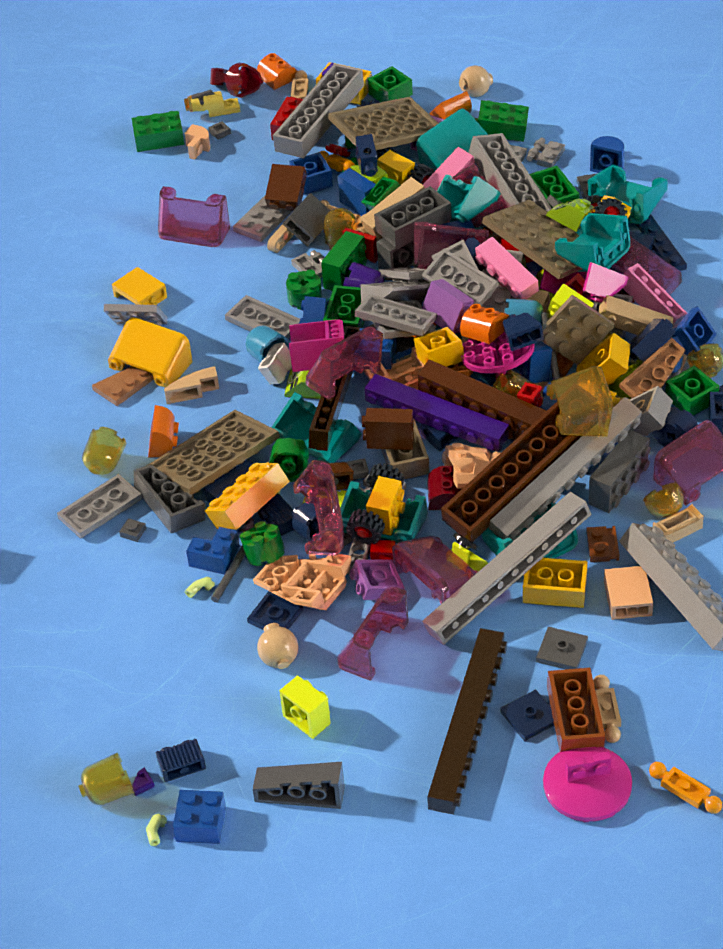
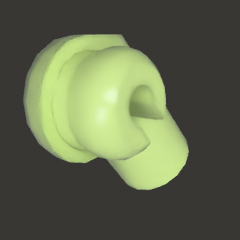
(198, 584)
(152, 828)

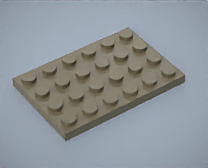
(389, 122)
(534, 235)
(215, 451)

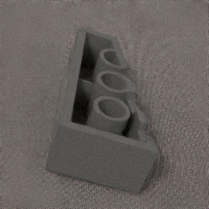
(167, 500)
(301, 785)

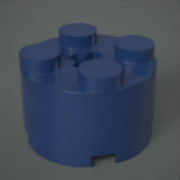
(676, 425)
(305, 521)

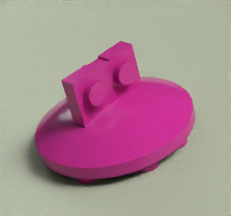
(494, 356)
(587, 783)

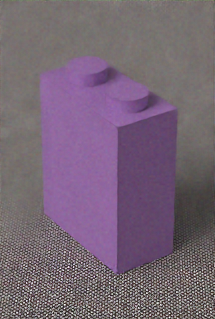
(448, 304)

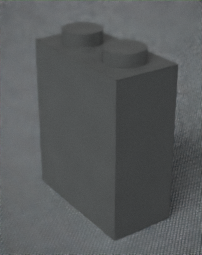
(307, 219)

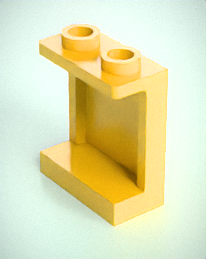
(140, 288)

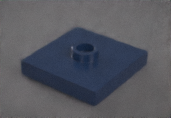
(274, 610)
(528, 715)

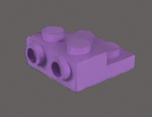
(374, 577)

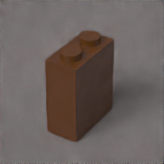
(285, 186)
(388, 428)

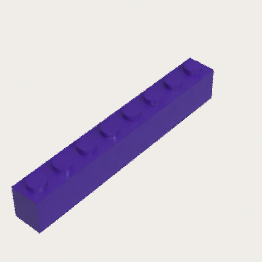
(438, 413)

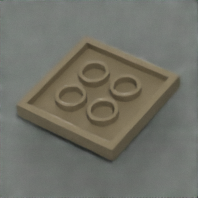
(575, 329)

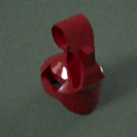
(244, 80)

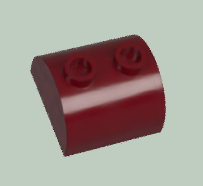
(441, 487)

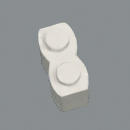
(276, 364)

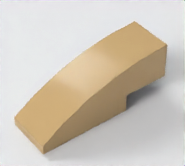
(192, 386)

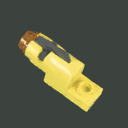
(212, 102)

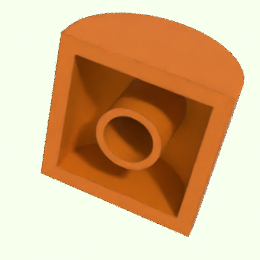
(276, 71)
(452, 105)
(482, 323)
(162, 432)

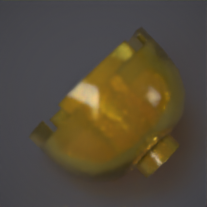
(707, 359)
(666, 501)

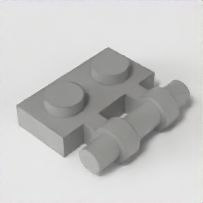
(550, 152)
(306, 262)

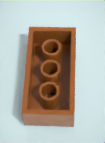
(575, 709)

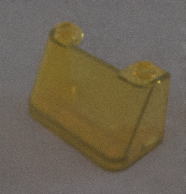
(583, 403)

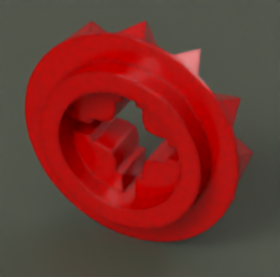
(336, 149)

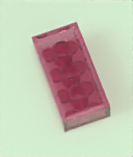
(662, 272)

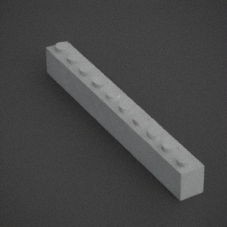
(563, 473)
(506, 568)

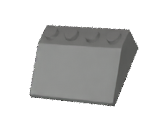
(396, 291)

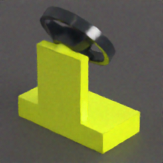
(461, 550)

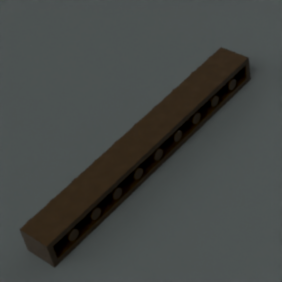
(329, 409)
(466, 722)

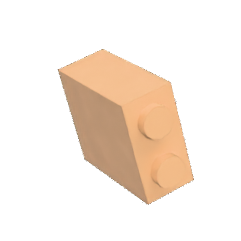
(628, 592)

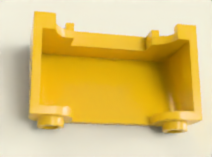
(153, 350)

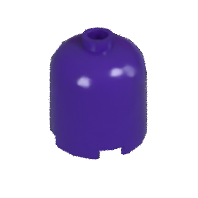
(362, 275)

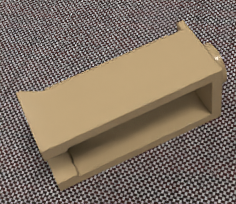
(681, 524)

